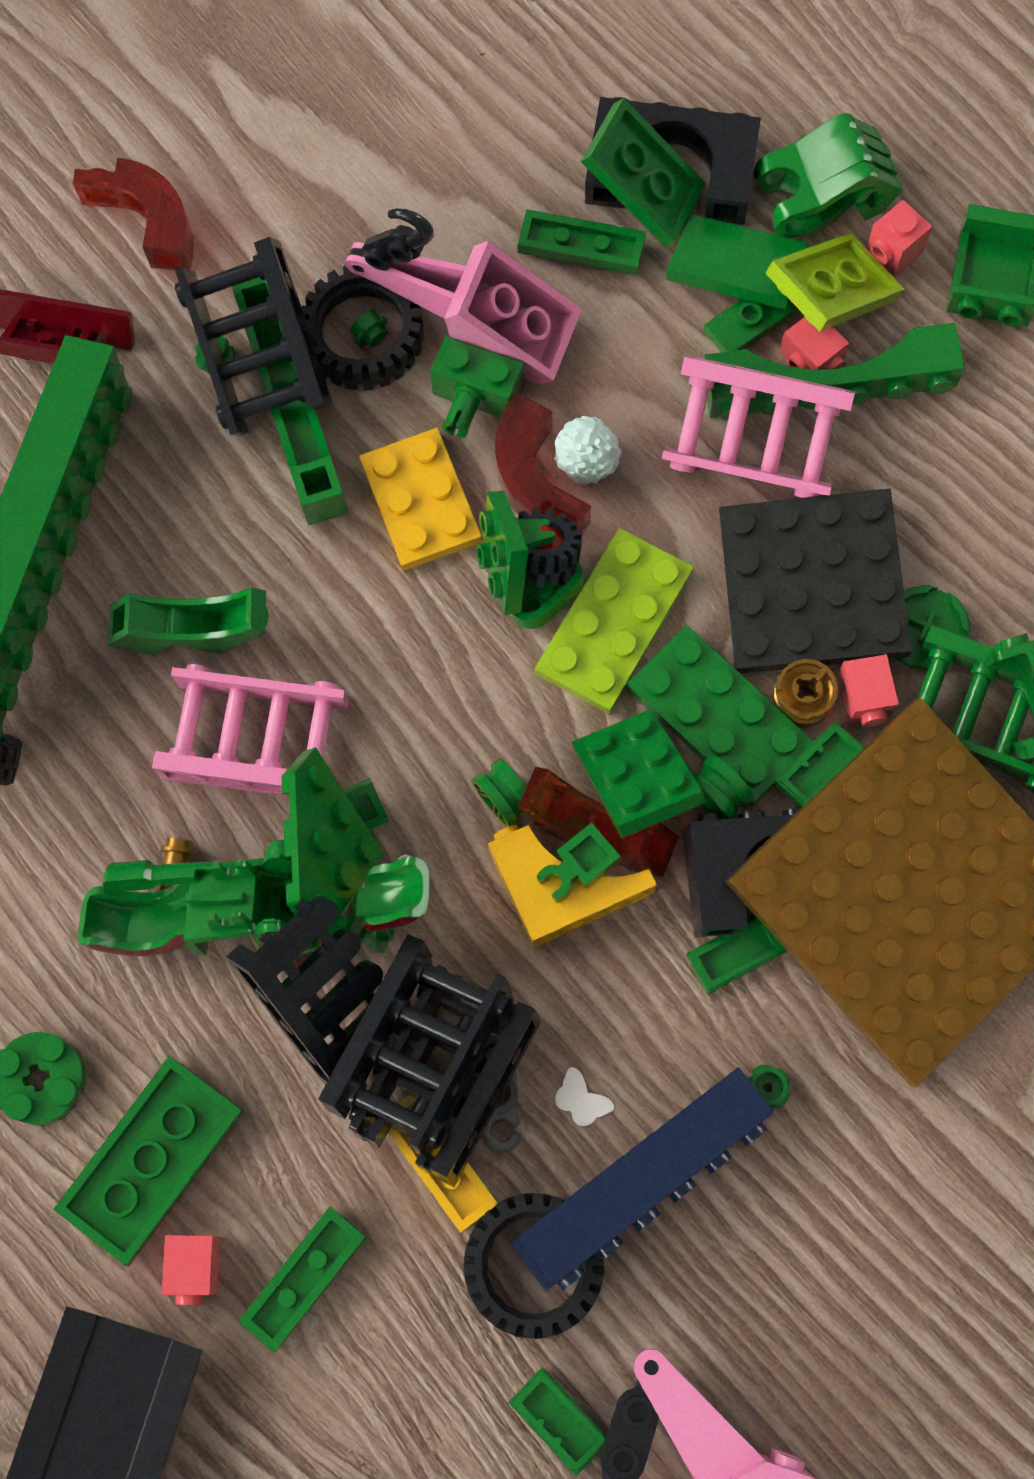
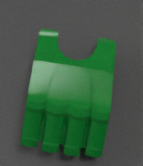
(828, 173)

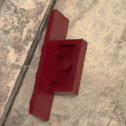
(39, 324)

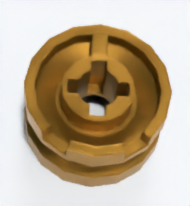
(809, 709)

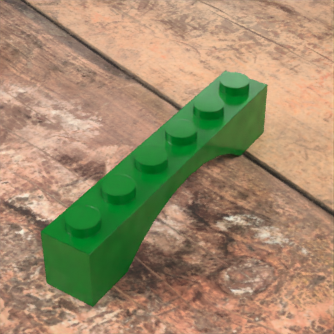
(922, 361)
(296, 423)

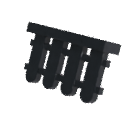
(302, 983)

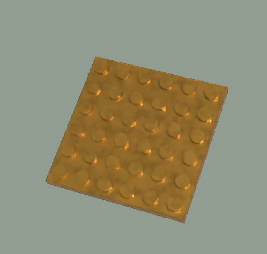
(904, 891)

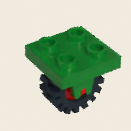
(524, 550)

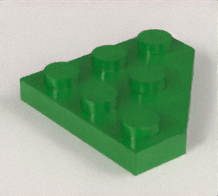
(324, 835)

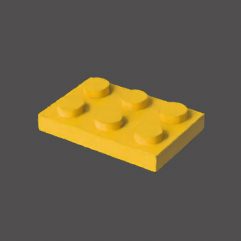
(420, 499)

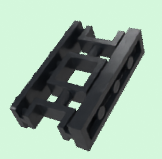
(477, 1097)

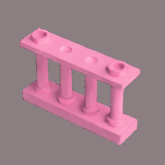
(744, 386)
(224, 768)

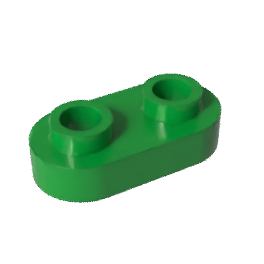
(548, 599)

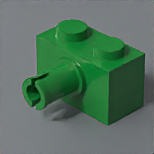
(474, 382)

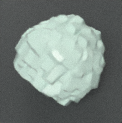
(587, 450)

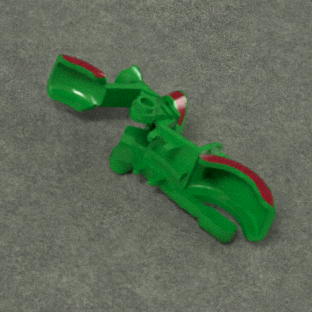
(234, 902)

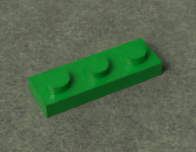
(581, 242)
(302, 1279)

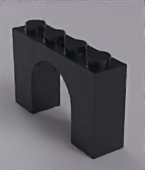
(721, 139)
(715, 852)

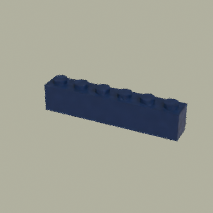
(641, 1179)

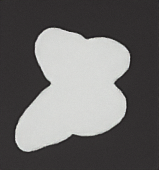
(583, 1105)

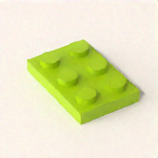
(834, 281)

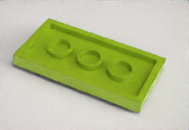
(614, 620)

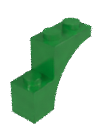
(203, 624)

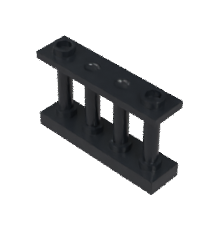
(281, 306)
(392, 1007)

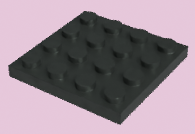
(814, 580)

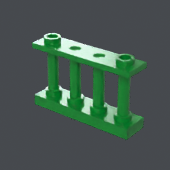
(950, 649)

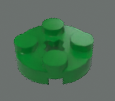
(60, 1091)

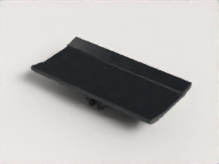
(105, 1402)

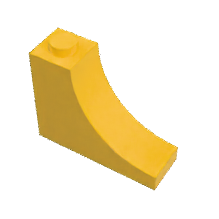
(521, 858)

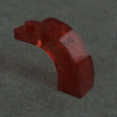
(140, 188)
(517, 441)
(566, 811)

